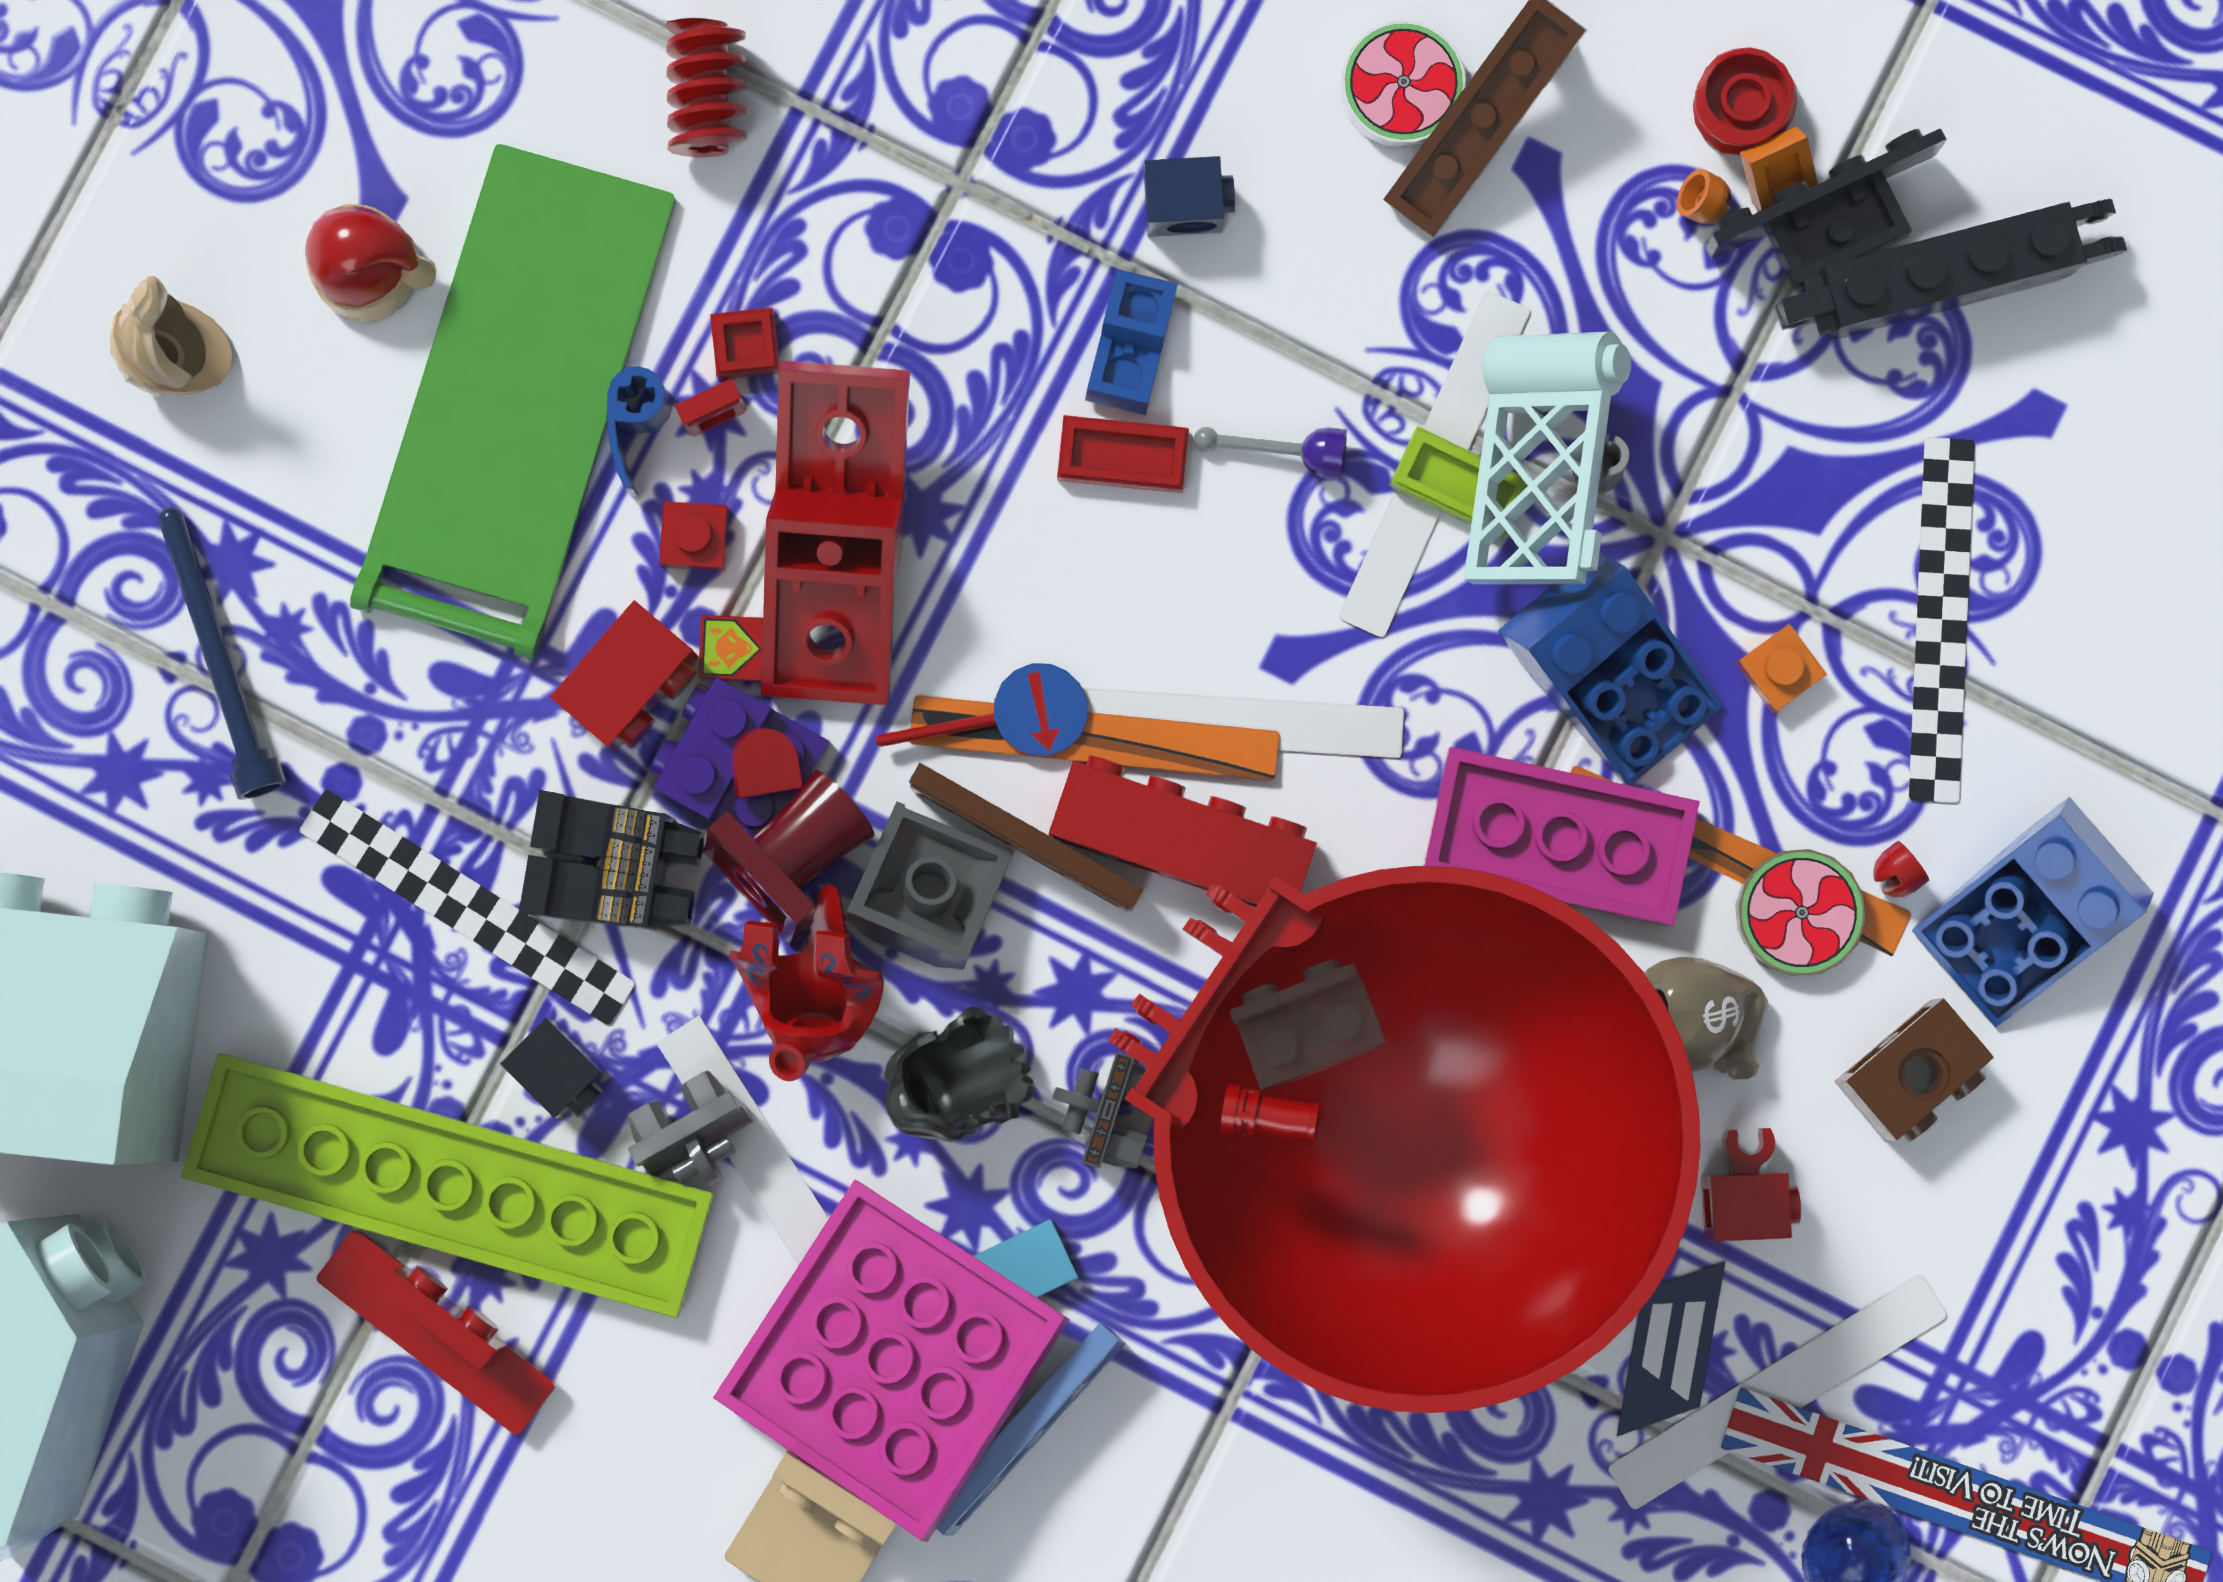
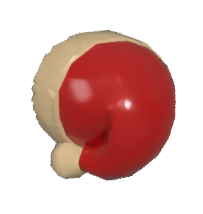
(364, 263)

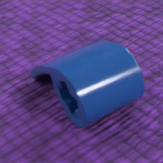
(623, 419)

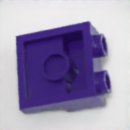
(699, 766)

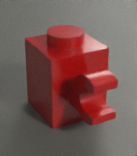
(1746, 1201)

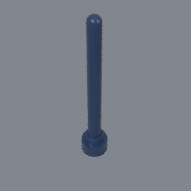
(254, 768)

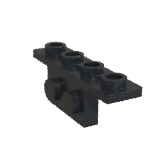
(1836, 218)

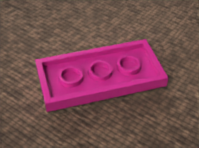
(1564, 834)

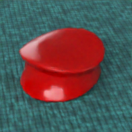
(1744, 99)

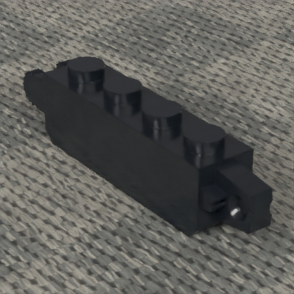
(1950, 270)

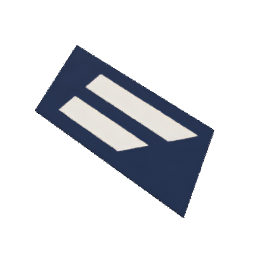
(1671, 1349)

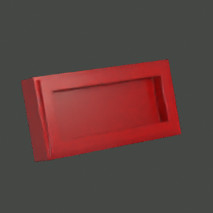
(1122, 454)

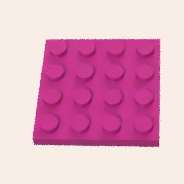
(891, 1360)

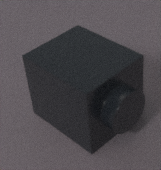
(556, 1070)

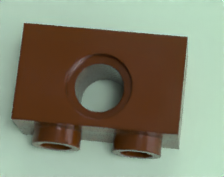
(1878, 1081)

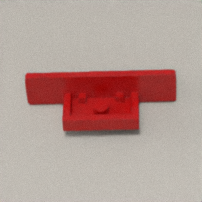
(436, 1331)

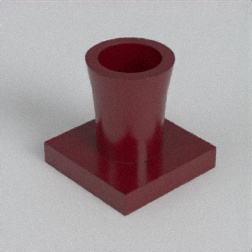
(789, 851)

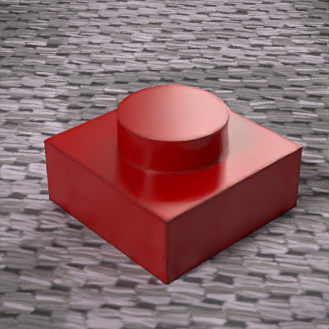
(694, 536)

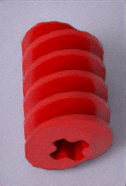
(703, 87)

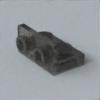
(1307, 1024)

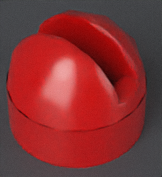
(1903, 870)

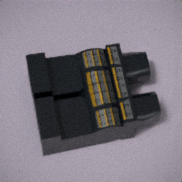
(629, 869)

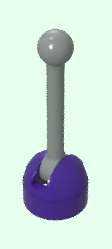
(1321, 450)

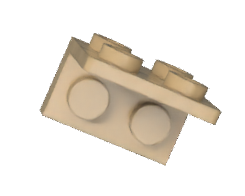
(808, 1530)

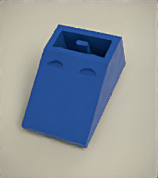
(1612, 668)
(2034, 912)

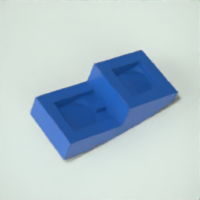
(1131, 342)

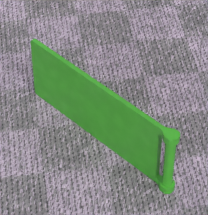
(516, 394)

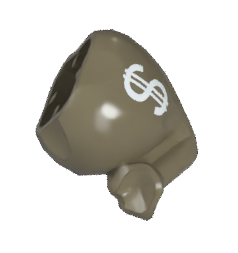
(1713, 1012)

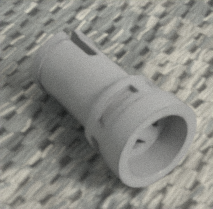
(1613, 464)

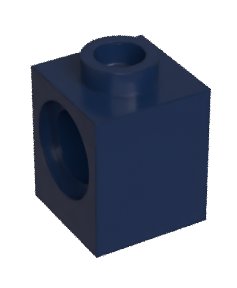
(1186, 196)

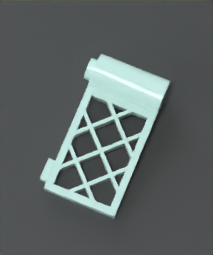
(1535, 377)

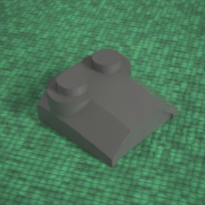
(927, 889)

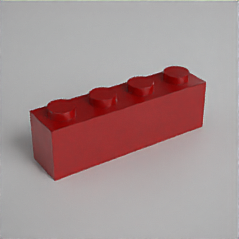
(1177, 836)

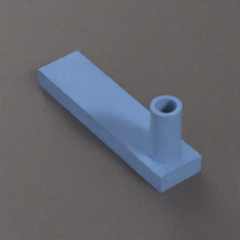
(1033, 1423)

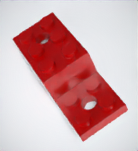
(834, 532)

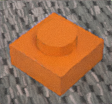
(1777, 165)
(1781, 668)

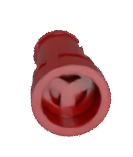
(1251, 1114)

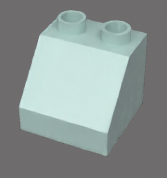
(95, 1025)
(61, 1364)

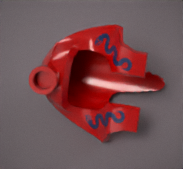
(813, 999)

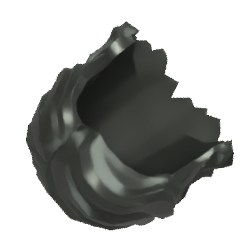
(957, 1078)

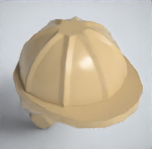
(167, 343)

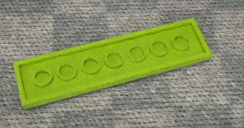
(448, 1185)

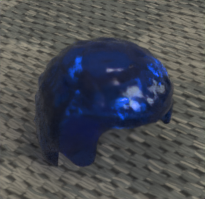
(1856, 1545)

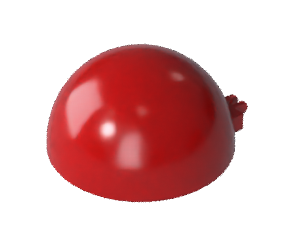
(1473, 1188)

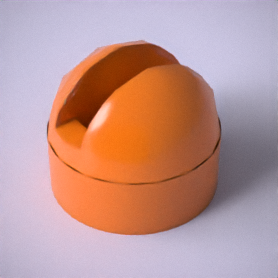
(1704, 197)

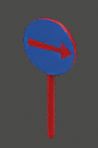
(1035, 710)

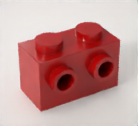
(626, 678)

